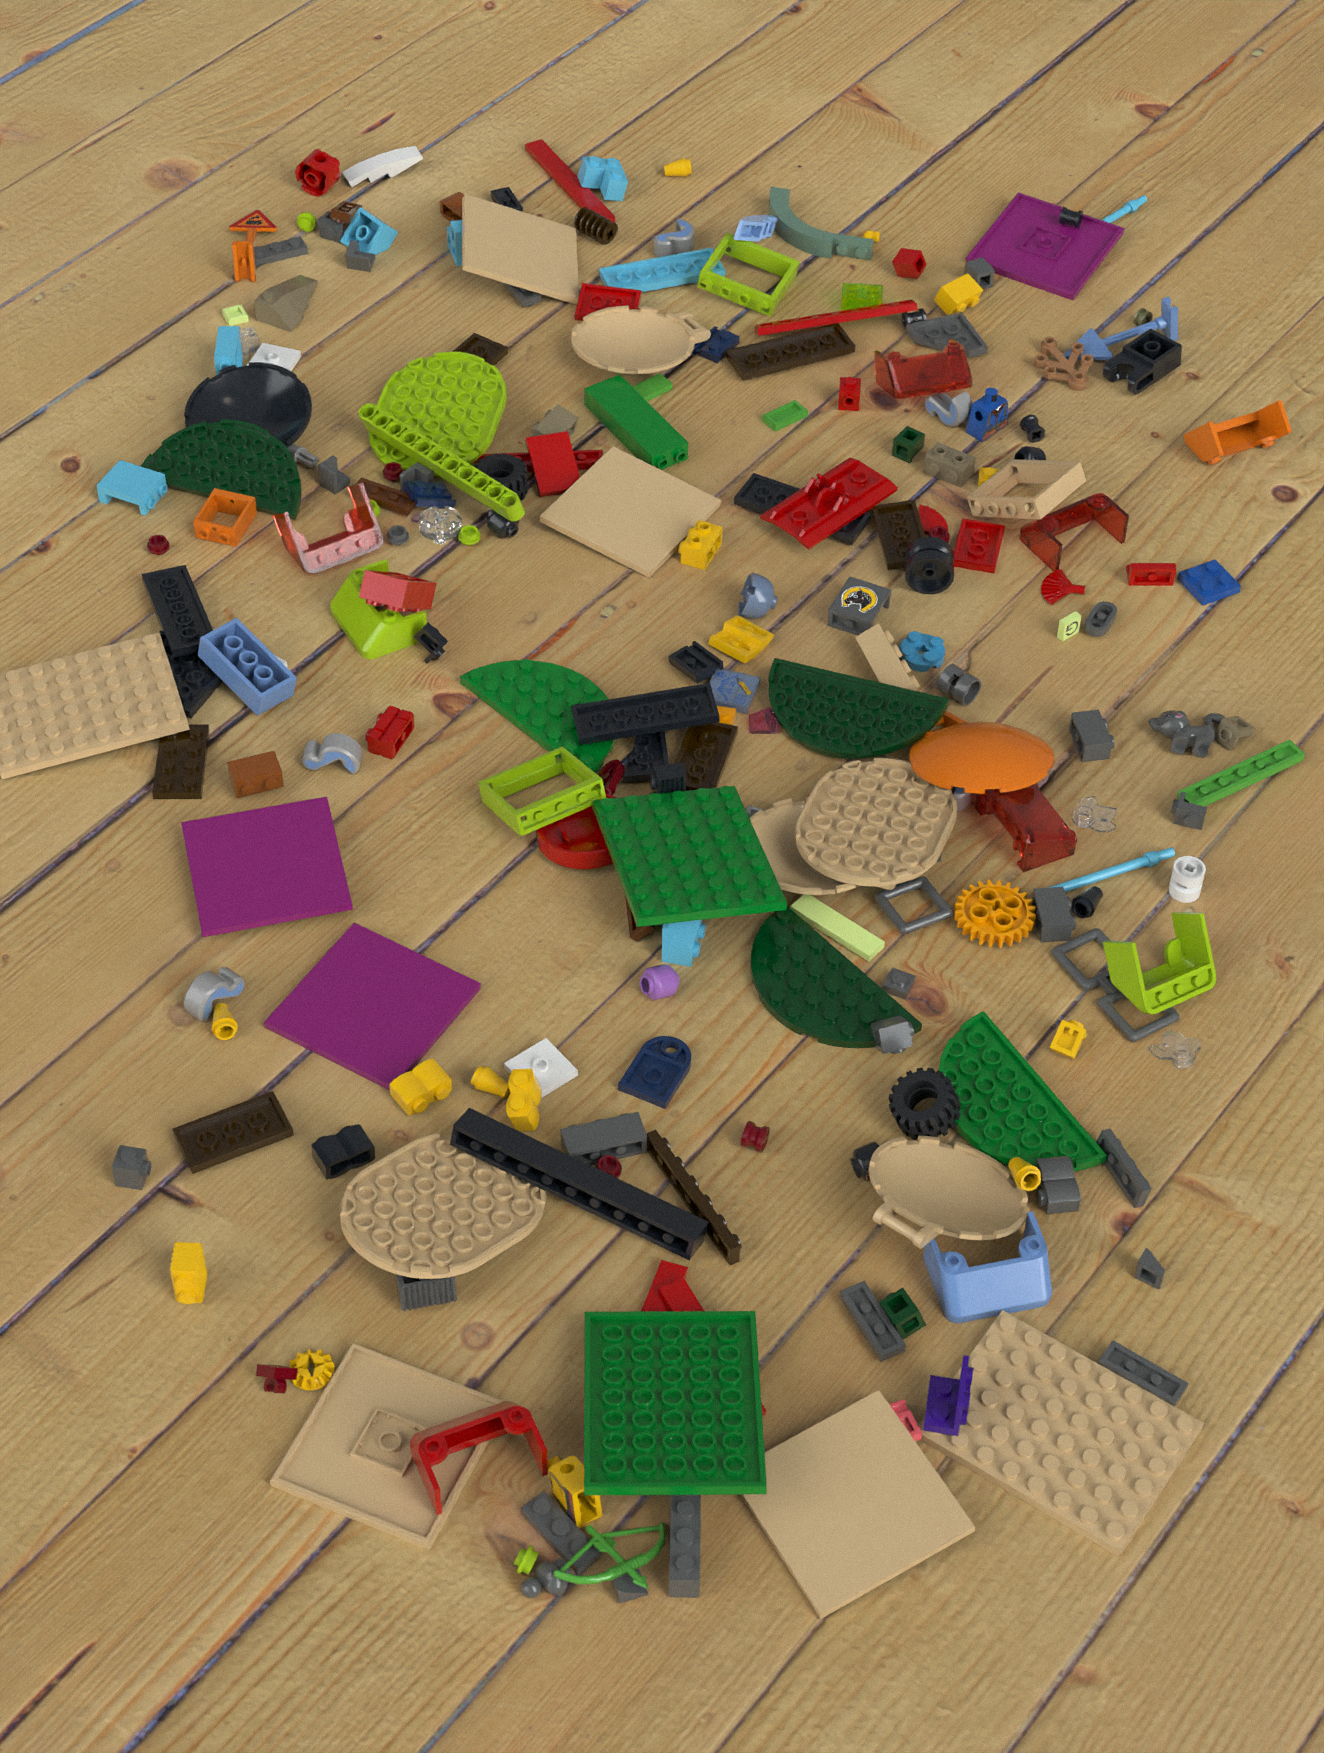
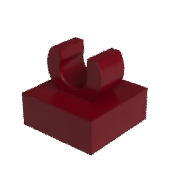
(276, 1376)

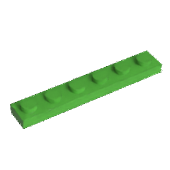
(1243, 774)

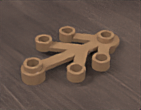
(1076, 380)

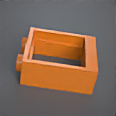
(220, 501)

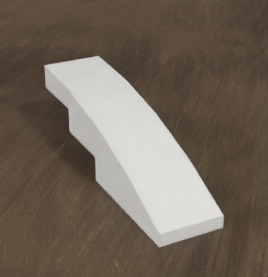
(385, 163)

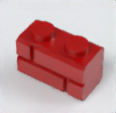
(390, 732)

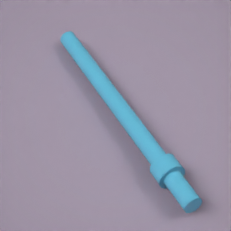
(1129, 207)
(1149, 859)

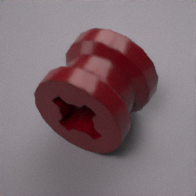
(755, 1136)

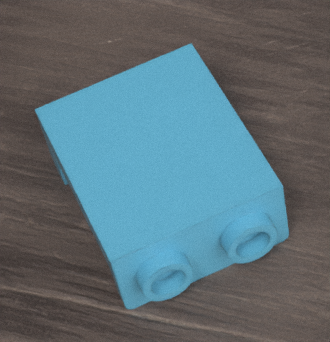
(133, 485)

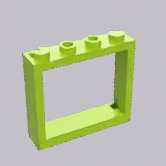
(754, 255)
(550, 808)

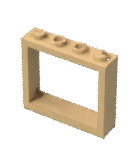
(1061, 476)

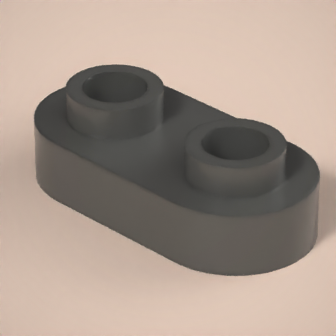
(1100, 619)

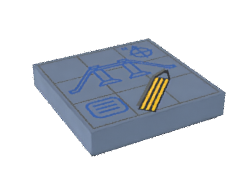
(734, 689)

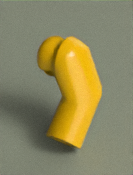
(872, 235)

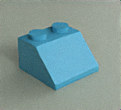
(370, 232)
(681, 941)

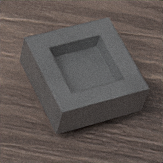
(899, 983)

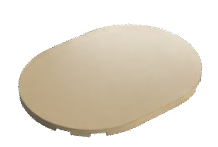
(874, 823)
(436, 1210)

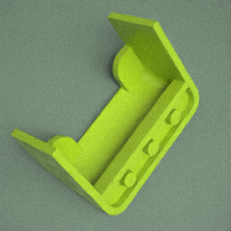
(369, 630)
(1185, 974)

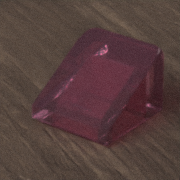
(763, 722)

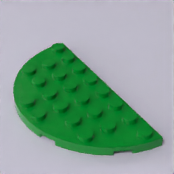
(539, 702)
(1007, 1104)

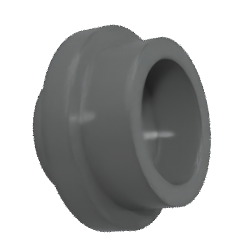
(397, 535)

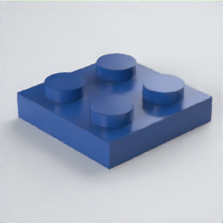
(1209, 582)

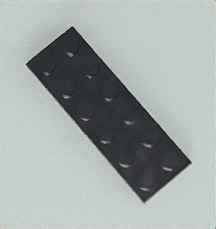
(764, 493)
(177, 608)
(644, 713)

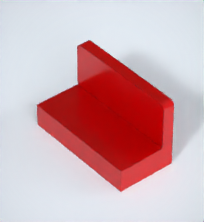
(1151, 574)

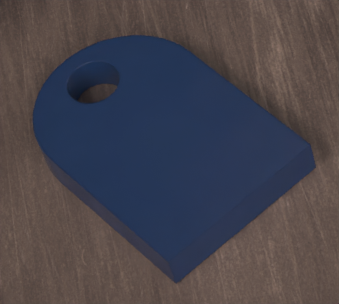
(655, 1073)

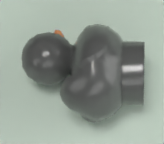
(532, 1586)

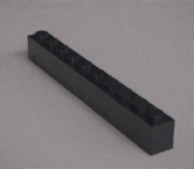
(579, 1183)

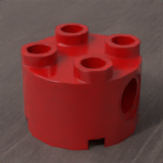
(318, 172)

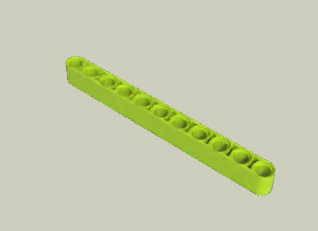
(442, 462)

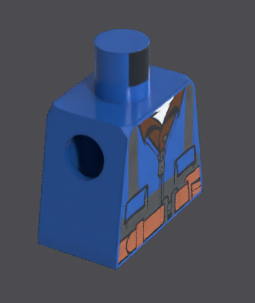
(987, 415)

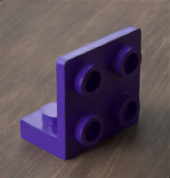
(948, 1401)

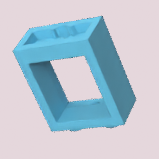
(228, 348)

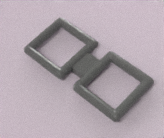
(902, 888)
(1104, 981)

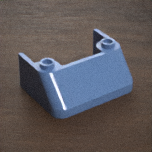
(992, 1287)

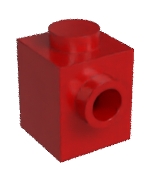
(909, 263)
(849, 393)

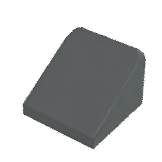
(1149, 1270)
(627, 1590)

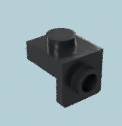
(432, 641)

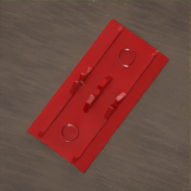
(830, 502)

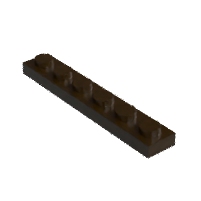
(688, 1189)

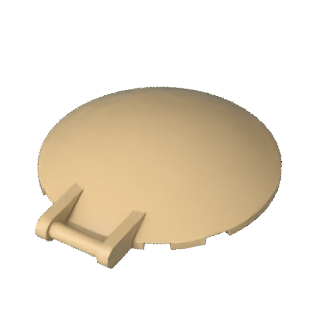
(636, 339)
(777, 836)
(945, 1191)

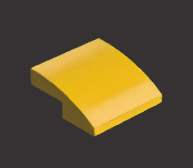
(741, 639)

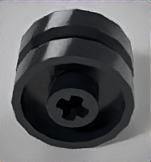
(929, 565)

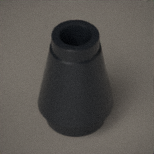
(1087, 902)

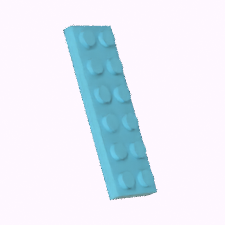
(660, 271)

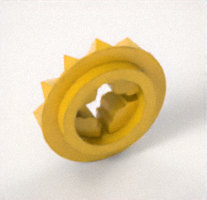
(322, 1373)

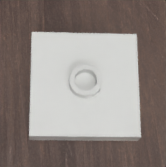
(277, 355)
(547, 1064)

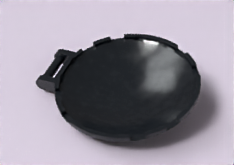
(254, 394)

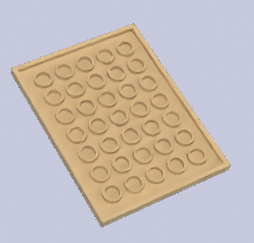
(87, 705)
(1066, 1433)

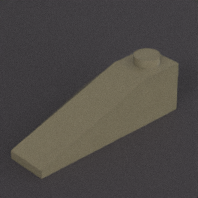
(285, 303)

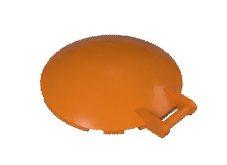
(980, 756)

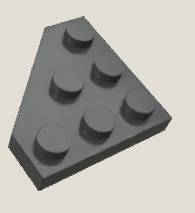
(938, 331)

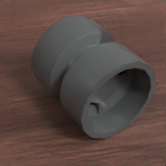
(958, 684)

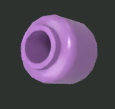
(659, 982)

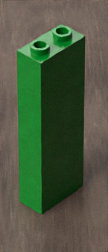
(635, 423)

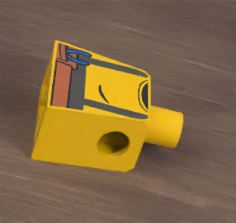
(566, 1484)

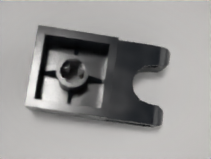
(1144, 361)

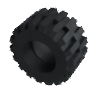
(507, 471)
(920, 1086)

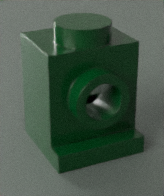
(908, 444)
(902, 1313)

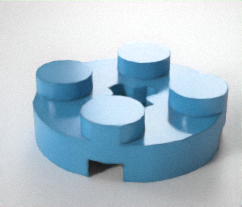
(931, 646)

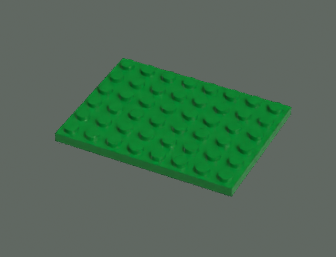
(688, 856)
(672, 1404)

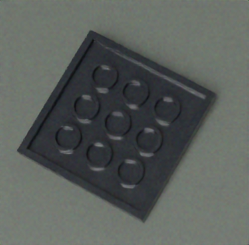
(193, 679)

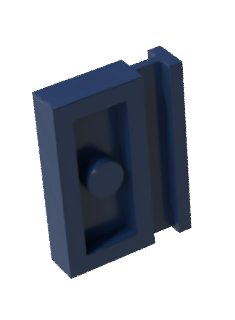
(716, 346)
(429, 494)

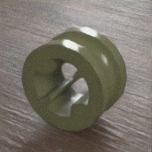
(1142, 317)

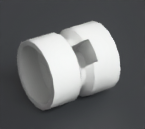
(1187, 879)

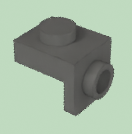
(330, 228)
(1188, 814)

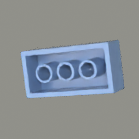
(247, 666)

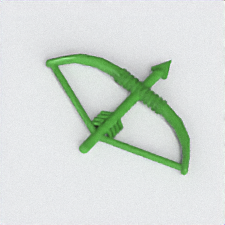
(623, 1566)

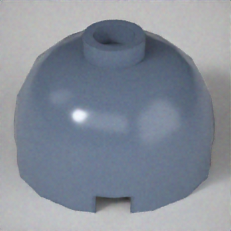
(757, 597)

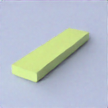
(838, 927)

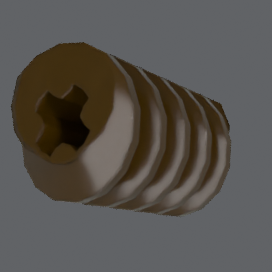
(595, 226)

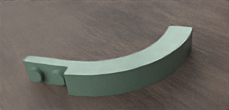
(811, 239)

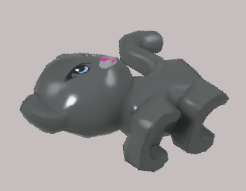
(1177, 727)

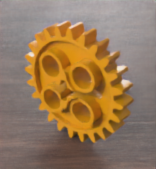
(994, 913)

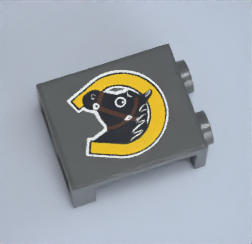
(857, 606)

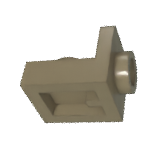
(1231, 730)

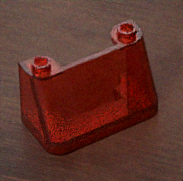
(1032, 823)

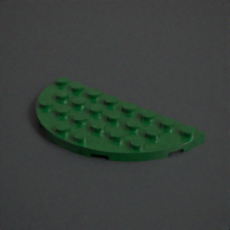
(233, 459)
(848, 713)
(815, 986)

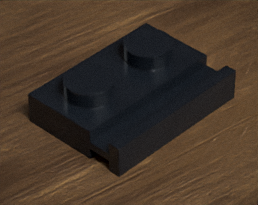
(695, 662)

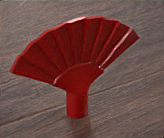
(931, 518)
(1057, 586)

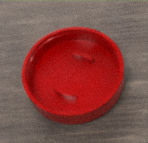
(575, 841)

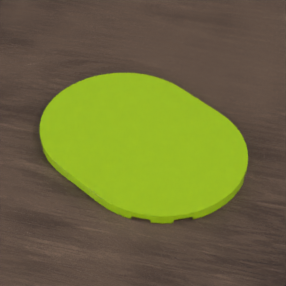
(449, 400)

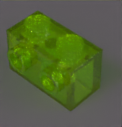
(860, 295)

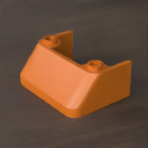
(1239, 434)

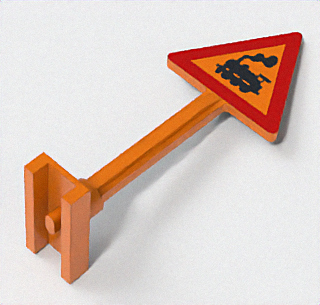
(244, 250)

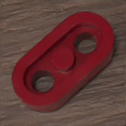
(611, 775)

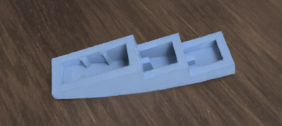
(755, 227)

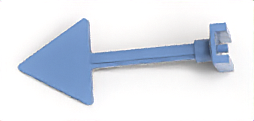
(1098, 347)

